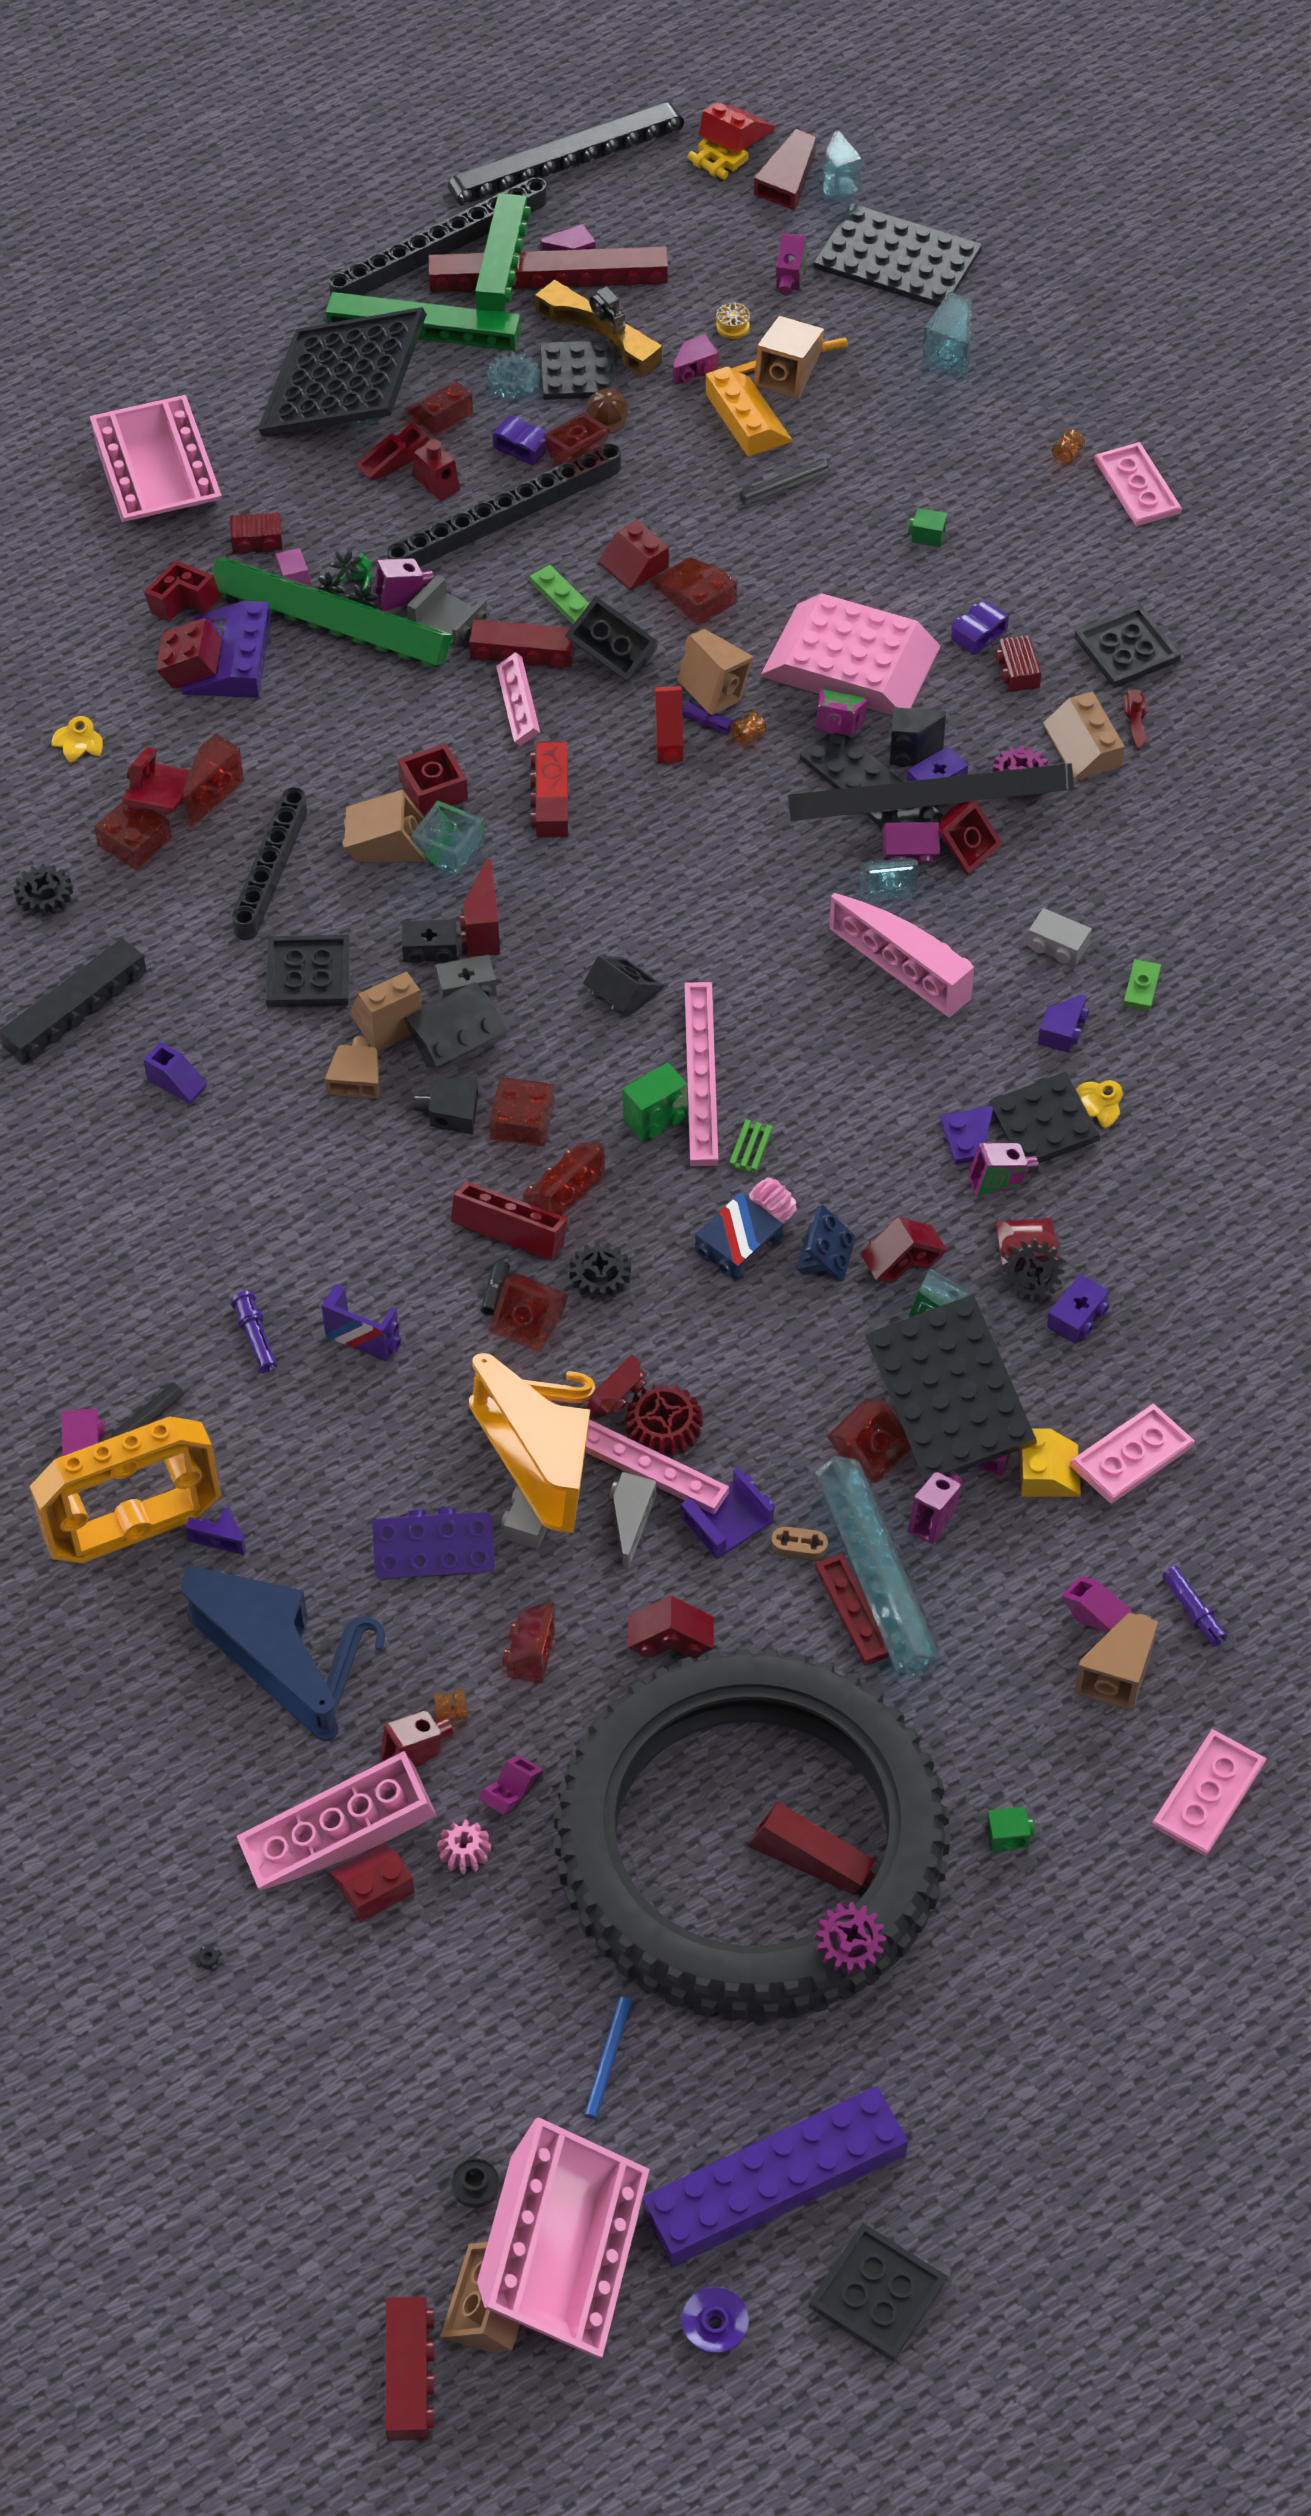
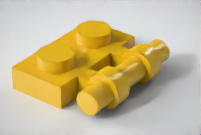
(722, 157)

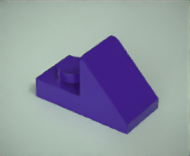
(222, 1536)

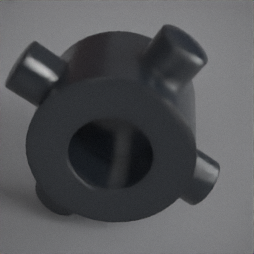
(208, 1958)

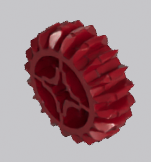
(675, 1409)

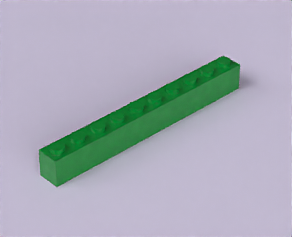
(333, 612)

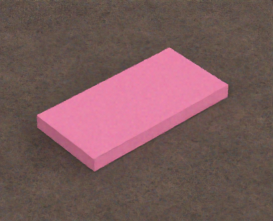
(1138, 484)
(1132, 1453)
(1209, 1792)

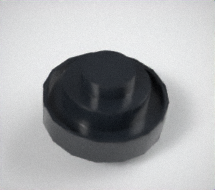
(475, 2183)

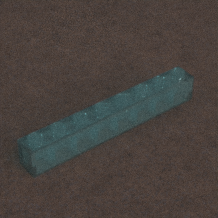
(878, 1566)

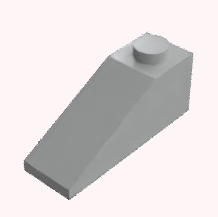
(631, 1505)

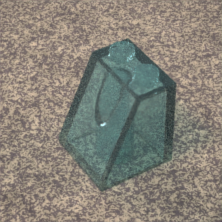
(948, 336)

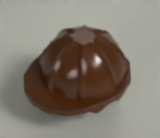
(608, 408)

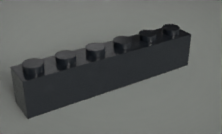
(73, 1001)

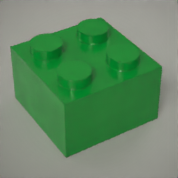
(655, 1102)

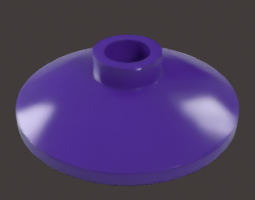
(715, 2304)

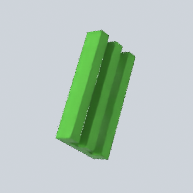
(757, 1128)

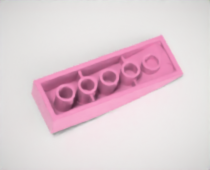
(905, 953)
(338, 1823)

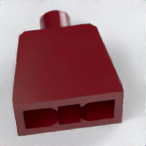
(436, 470)
(416, 1736)

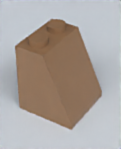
(787, 356)
(714, 671)
(383, 829)
(382, 1010)
(1118, 1662)

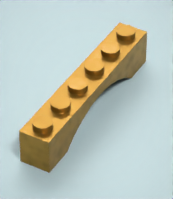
(565, 306)

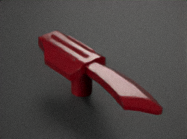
(1136, 708)

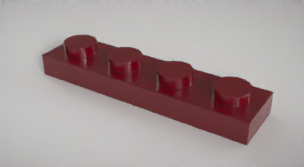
(852, 1608)

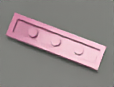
(518, 699)

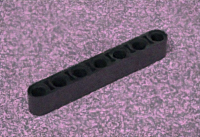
(269, 863)

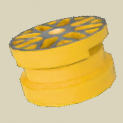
(733, 323)

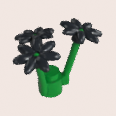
(350, 568)

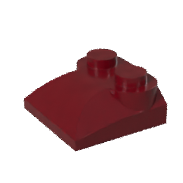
(1014, 1231)
(617, 1387)

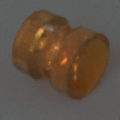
(1068, 446)
(748, 728)
(443, 1705)

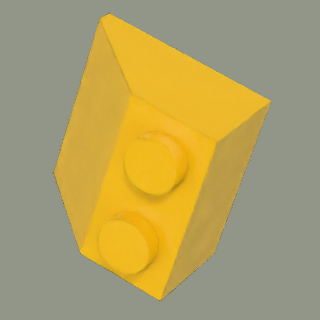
(1047, 1468)

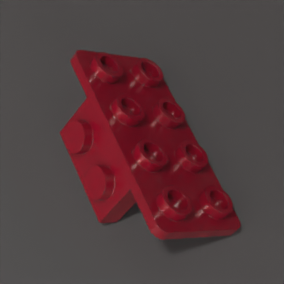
(154, 784)

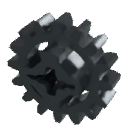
(43, 890)
(1021, 1273)
(587, 1277)

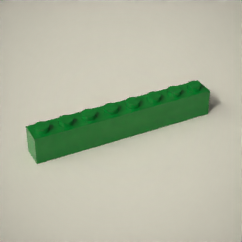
(441, 324)

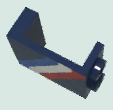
(736, 1235)

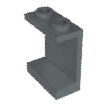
(445, 612)

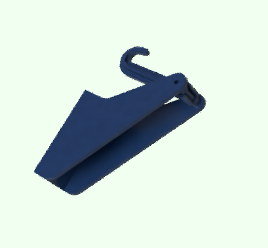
(262, 1633)

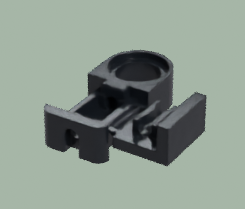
(606, 306)

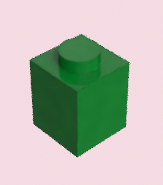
(928, 527)

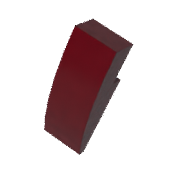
(392, 452)

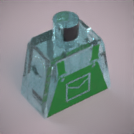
(935, 1292)

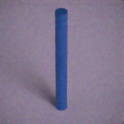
(607, 2058)

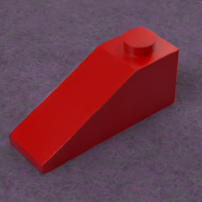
(669, 724)

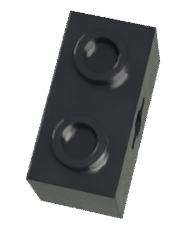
(429, 941)

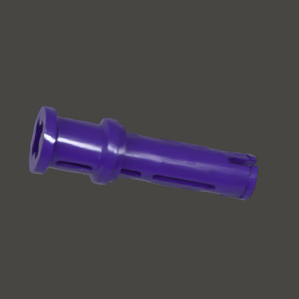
(251, 1321)

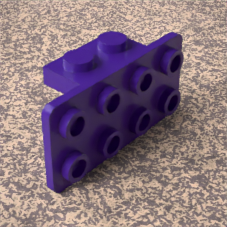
(433, 1544)

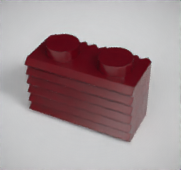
(256, 532)
(1018, 663)

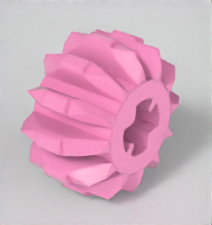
(774, 1199)
(475, 1849)

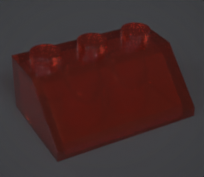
(568, 1179)

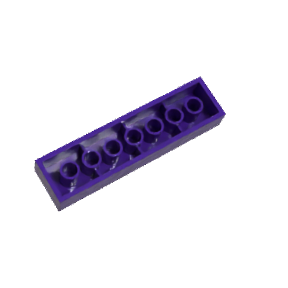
(774, 2176)

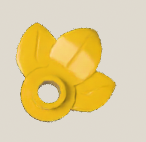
(76, 741)
(1099, 1104)

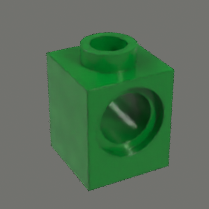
(1009, 1829)

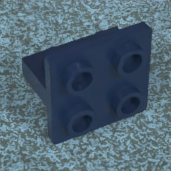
(826, 1246)

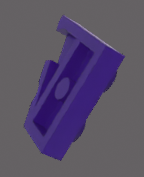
(966, 1131)

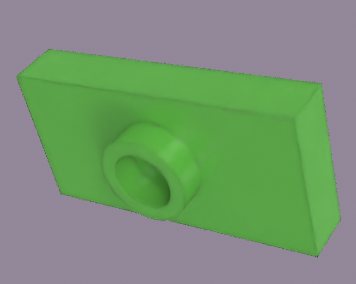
(1142, 985)

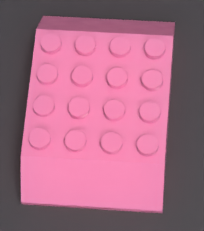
(154, 458)
(853, 652)
(562, 2236)

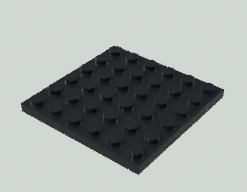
(342, 372)

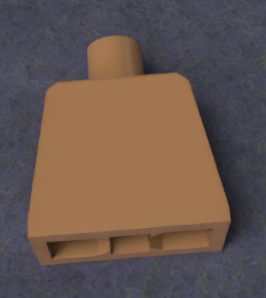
(354, 1070)

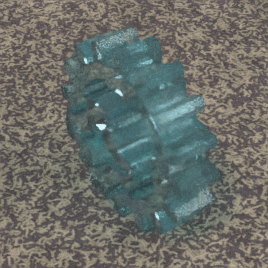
(513, 375)

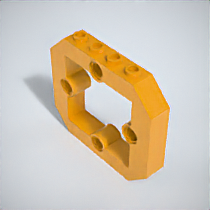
(63, 1517)

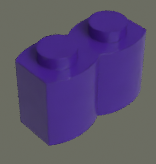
(520, 440)
(979, 627)

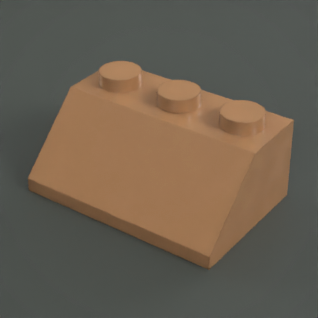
(1085, 736)
(468, 2319)

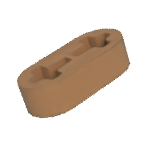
(799, 1543)

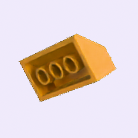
(745, 411)

